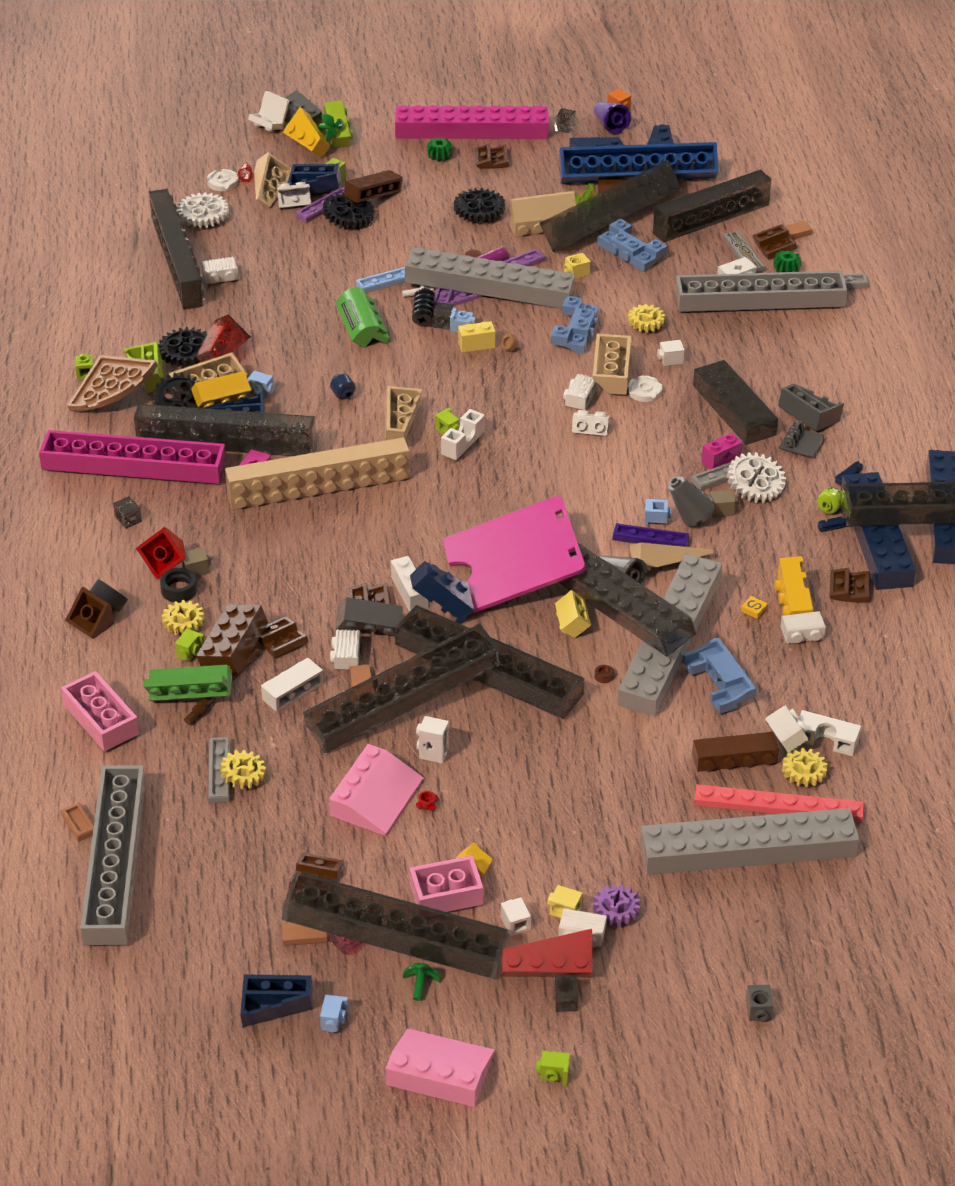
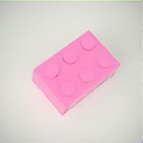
(447, 884)

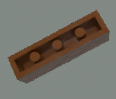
(373, 186)
(735, 751)

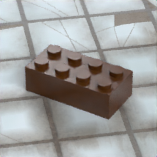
(233, 636)

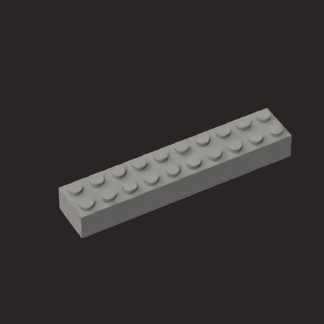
(488, 277)
(760, 291)
(650, 670)
(748, 841)
(113, 856)

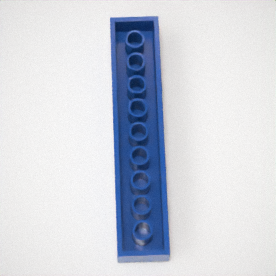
(626, 161)

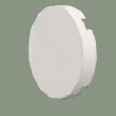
(223, 180)
(644, 389)

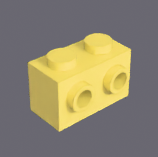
(476, 336)
(572, 614)

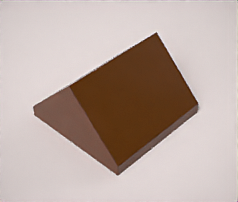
(90, 613)

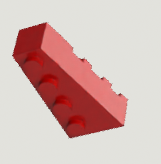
(551, 957)

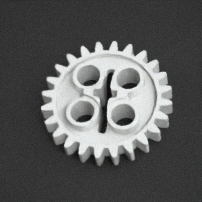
(203, 210)
(766, 485)

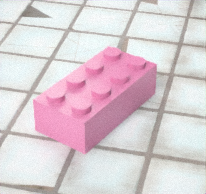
(100, 711)

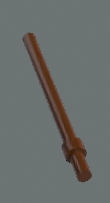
(200, 708)

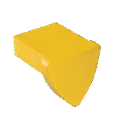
(481, 859)

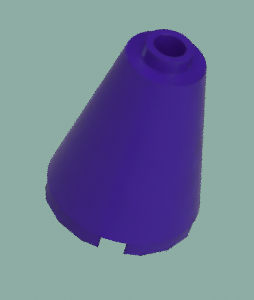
(613, 116)

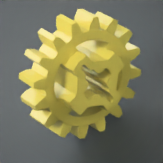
(646, 318)
(183, 617)
(804, 767)
(242, 769)

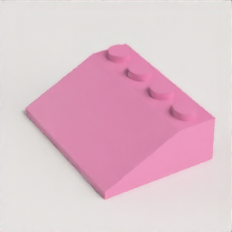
(374, 791)
(439, 1067)

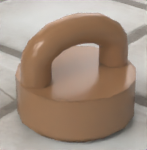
(509, 342)

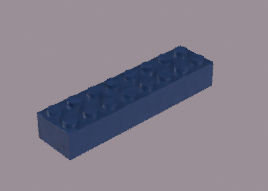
(941, 468)
(883, 546)

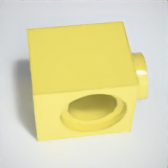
(577, 265)
(564, 898)

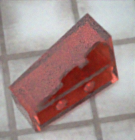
(222, 339)

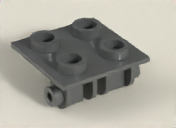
(801, 441)

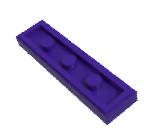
(638, 534)

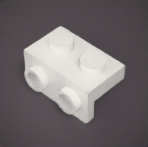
(294, 195)
(590, 423)

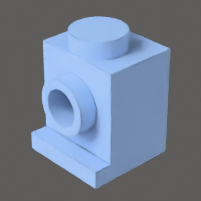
(460, 318)
(261, 382)
(657, 511)
(333, 1013)

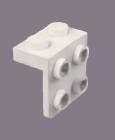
(271, 113)

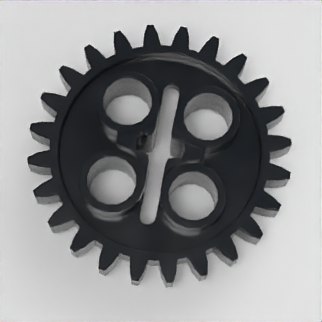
(491, 204)
(347, 212)
(182, 346)
(165, 387)

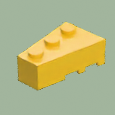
(306, 133)
(221, 389)
(791, 587)

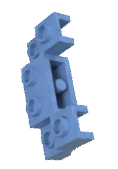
(630, 249)
(580, 327)
(725, 673)

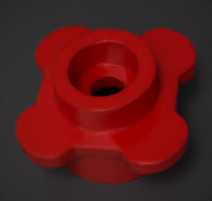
(427, 801)

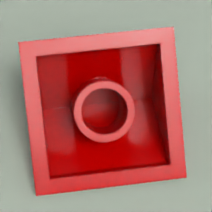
(162, 551)

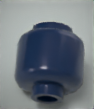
(342, 386)

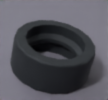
(178, 575)
(109, 594)

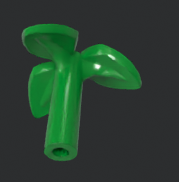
(329, 124)
(421, 971)

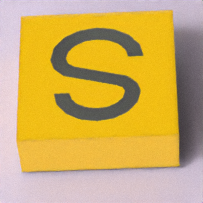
(754, 607)

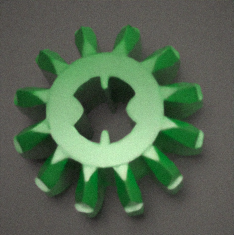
(439, 149)
(787, 262)

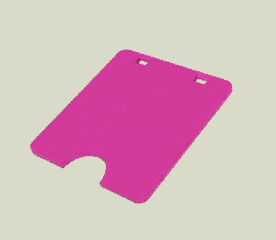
(517, 553)

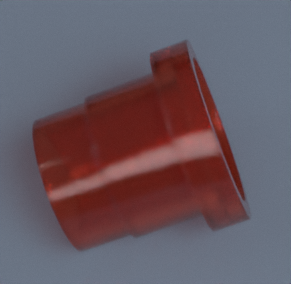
(245, 177)

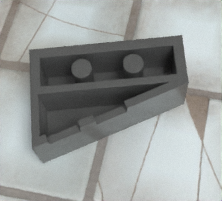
(298, 100)
(809, 408)

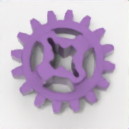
(617, 904)

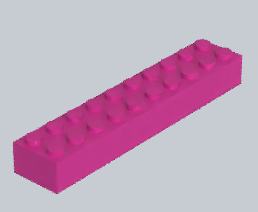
(471, 122)
(133, 456)

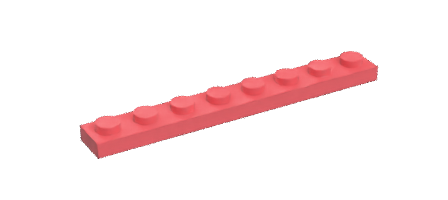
(770, 801)

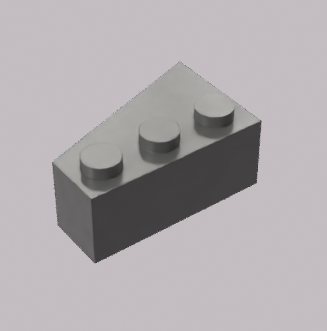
(368, 616)

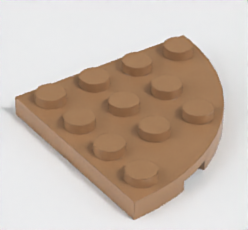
(110, 381)

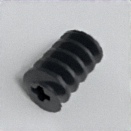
(423, 307)

